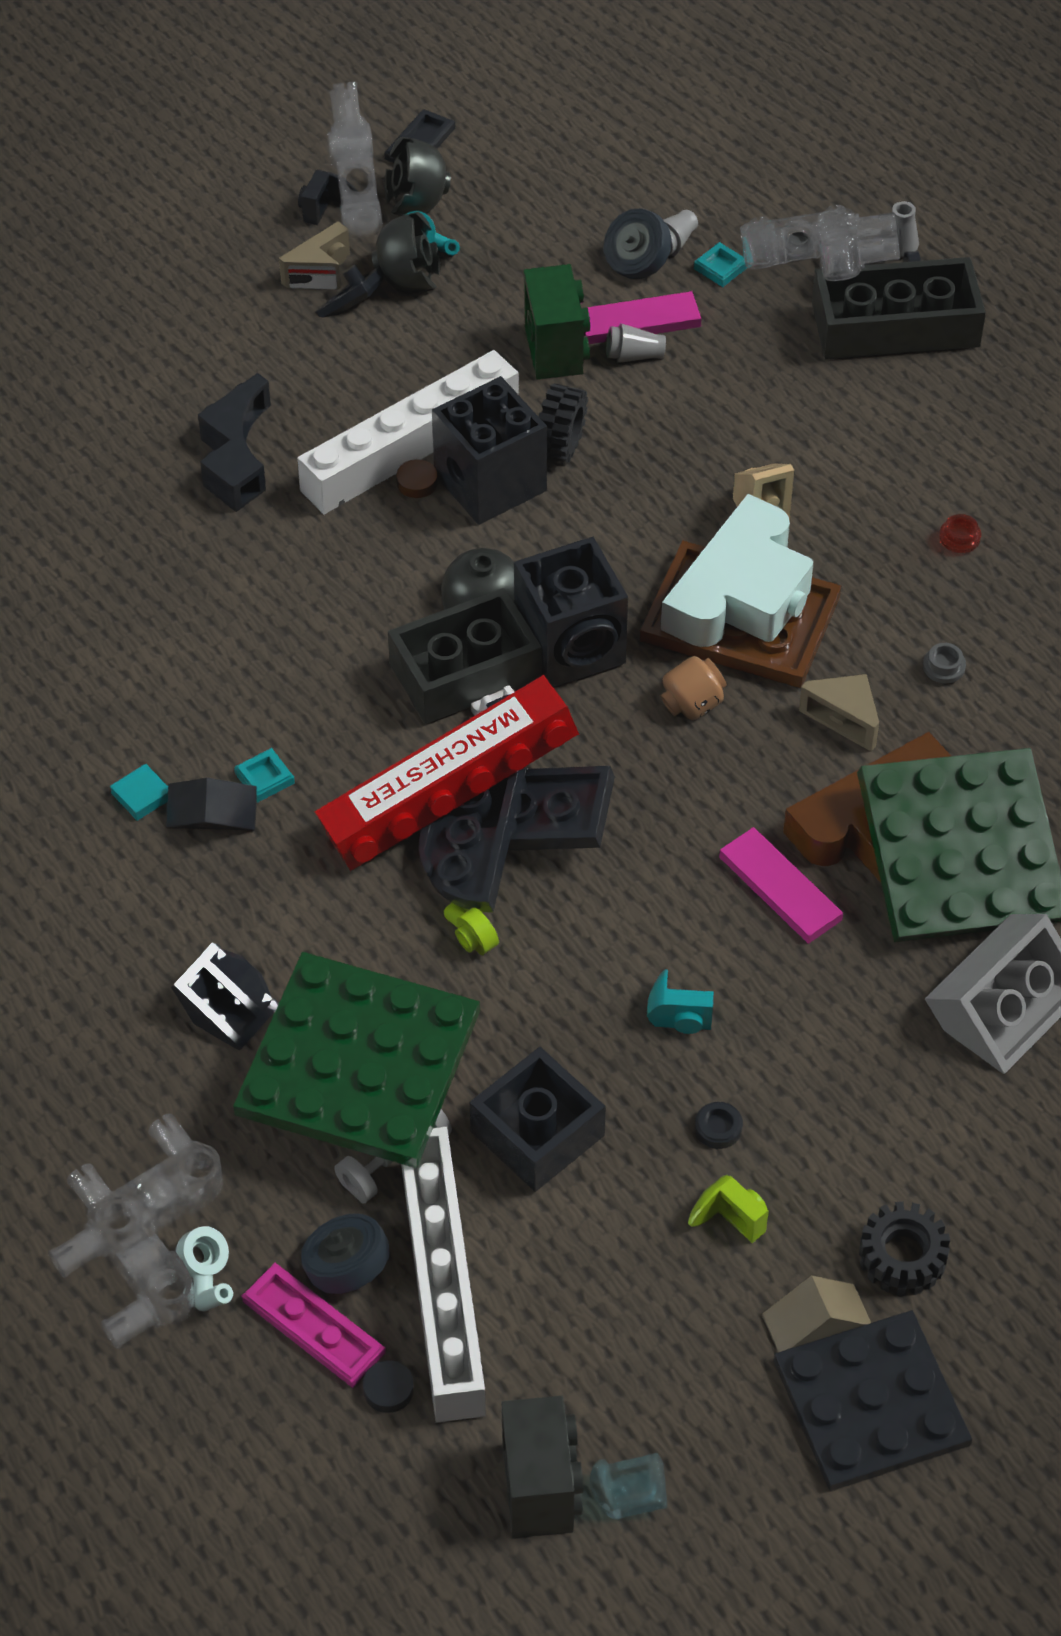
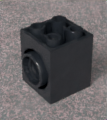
(490, 450)
(573, 610)

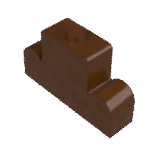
(836, 814)

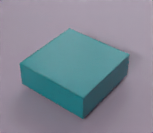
(720, 264)
(266, 773)
(140, 792)

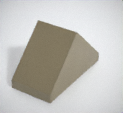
(843, 706)
(813, 1312)

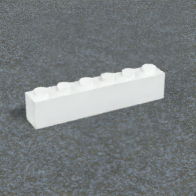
(390, 438)
(444, 1283)

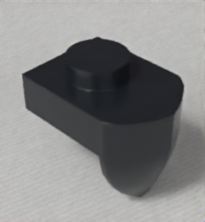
(318, 195)

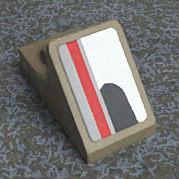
(316, 260)

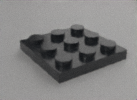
(872, 1400)

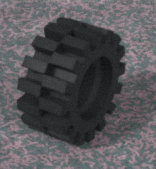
(564, 415)
(913, 1225)

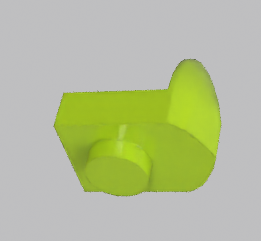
(736, 1204)

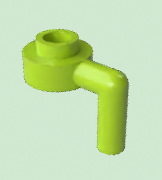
(473, 929)

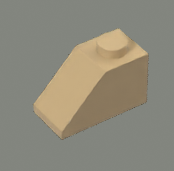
(769, 483)

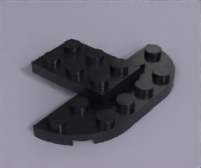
(523, 812)

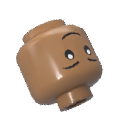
(693, 688)

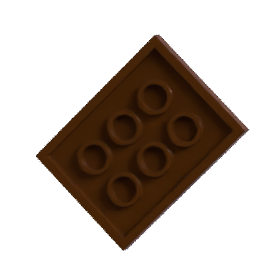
(781, 660)

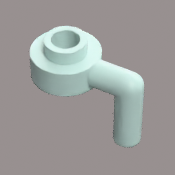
(215, 1258)

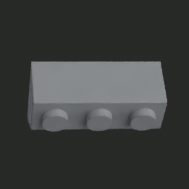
(1004, 991)

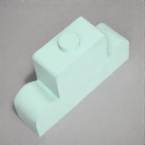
(741, 580)

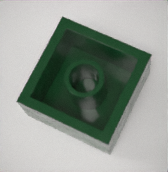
(555, 321)

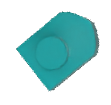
(679, 1009)

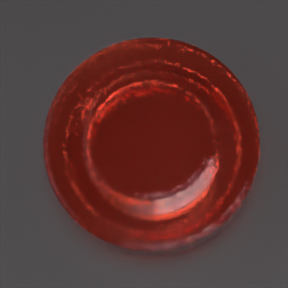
(960, 533)

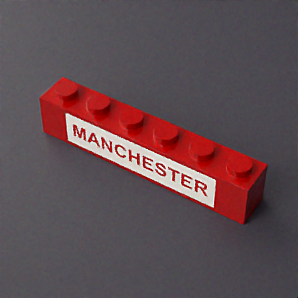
(447, 772)

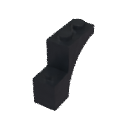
(231, 468)

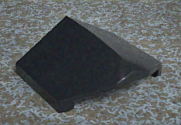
(225, 996)

